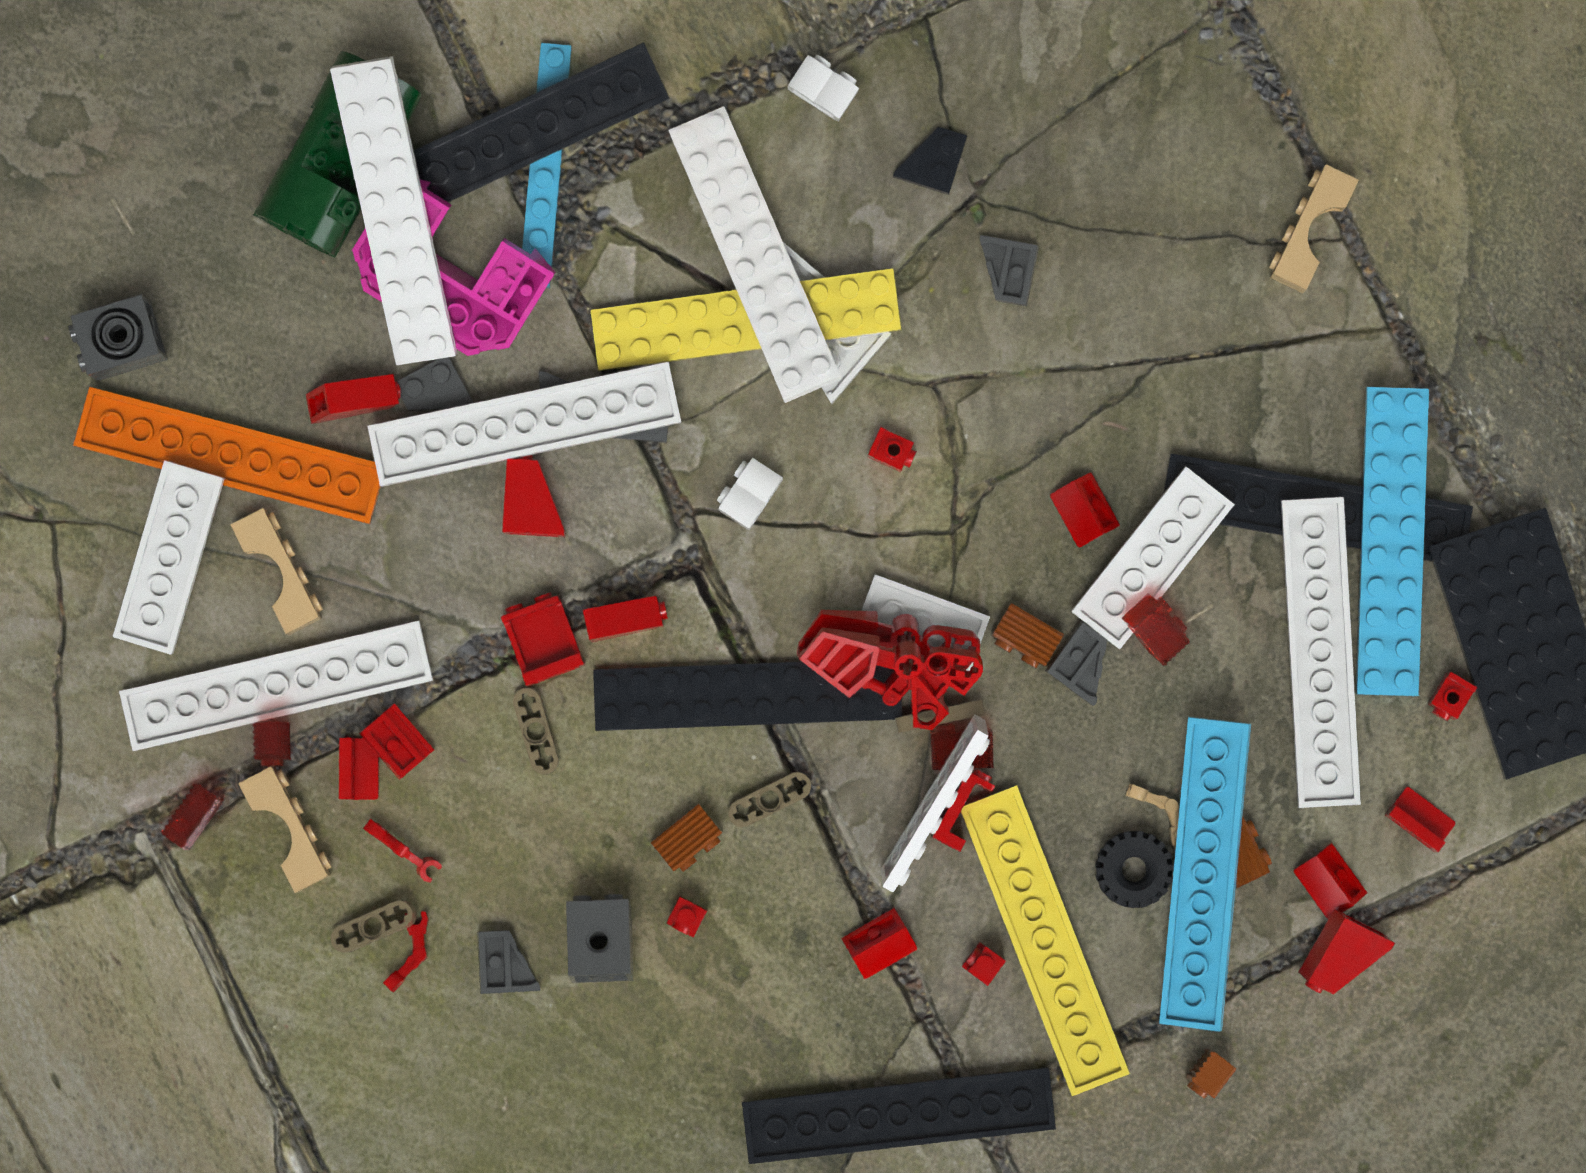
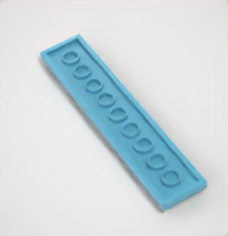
(1392, 541)
(1205, 873)

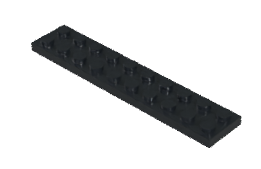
(541, 124)
(1260, 492)
(729, 697)
(898, 1115)

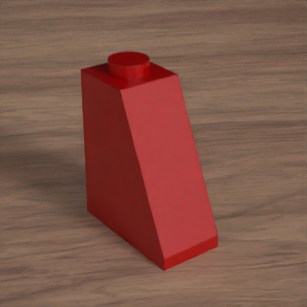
(352, 398)
(528, 501)
(624, 618)
(1342, 953)

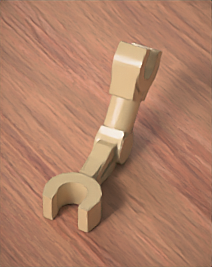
(1162, 802)

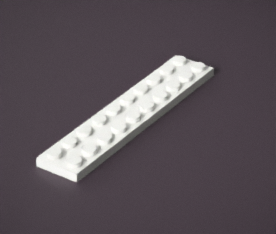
(393, 210)
(754, 254)
(524, 424)
(1320, 652)
(276, 686)

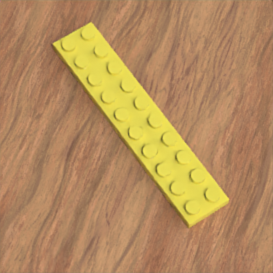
(719, 324)
(1044, 941)

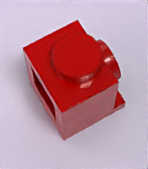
(880, 453)
(1457, 685)
(686, 917)
(983, 963)

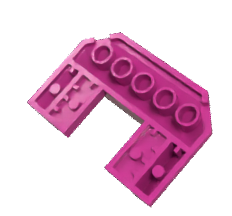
(481, 311)

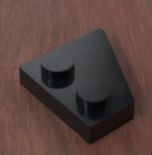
(934, 161)

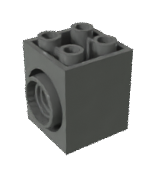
(98, 335)
(597, 920)

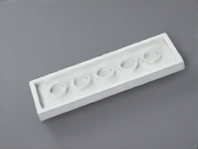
(1153, 554)
(168, 557)
(940, 795)

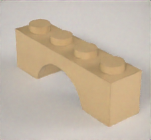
(1329, 194)
(295, 605)
(304, 863)

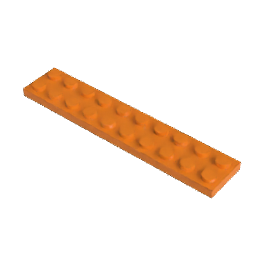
(243, 456)

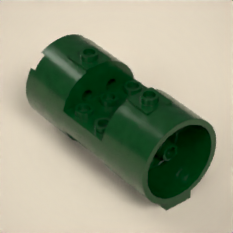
(316, 187)

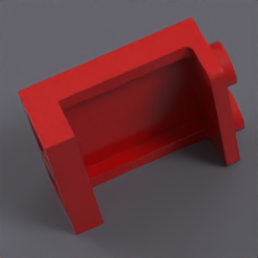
(542, 639)
(950, 815)

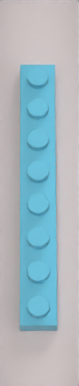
(545, 173)

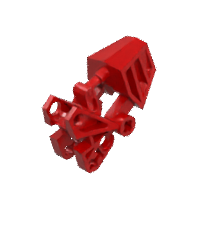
(847, 648)

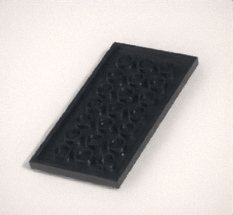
(1519, 638)

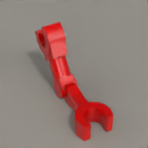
(401, 849)
(419, 954)

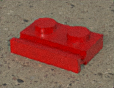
(396, 741)

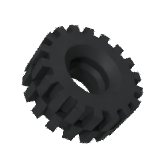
(1157, 875)

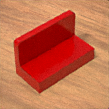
(1084, 510)
(358, 770)
(1421, 819)
(1330, 881)
(879, 943)

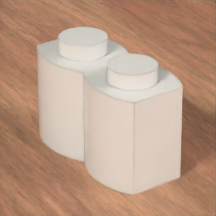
(823, 87)
(749, 493)

